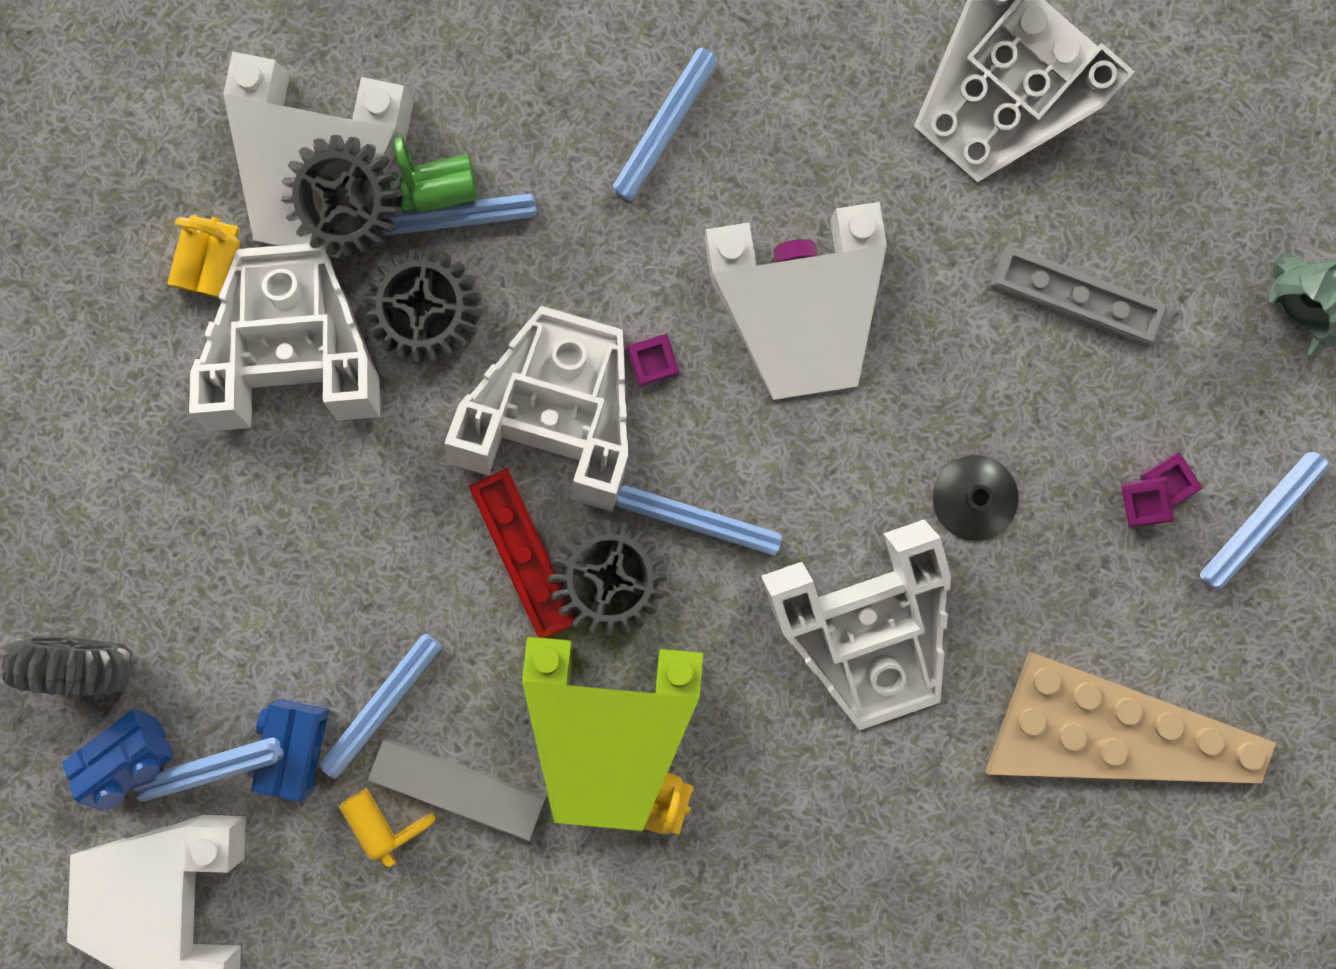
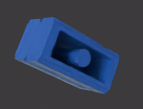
(301, 737)
(118, 760)

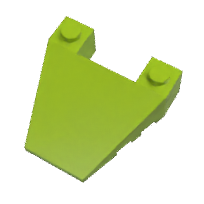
(606, 747)

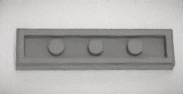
(1079, 295)
(456, 788)

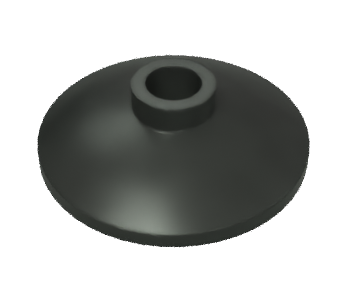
(954, 497)

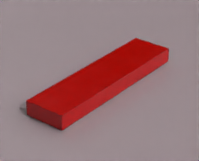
(521, 551)

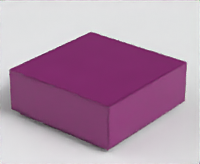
(653, 360)
(1179, 475)
(1147, 502)

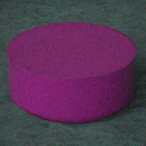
(795, 250)

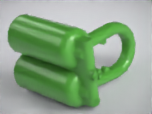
(436, 182)

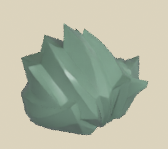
(1308, 297)

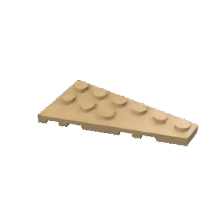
(1094, 728)

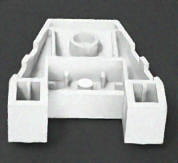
(271, 135)
(805, 315)
(280, 326)
(555, 392)
(876, 639)
(137, 895)

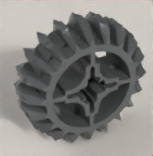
(322, 224)
(425, 289)
(600, 598)
(66, 666)

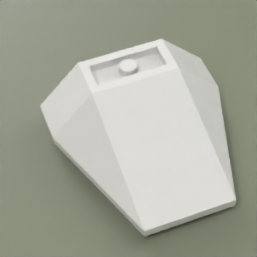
(1013, 83)

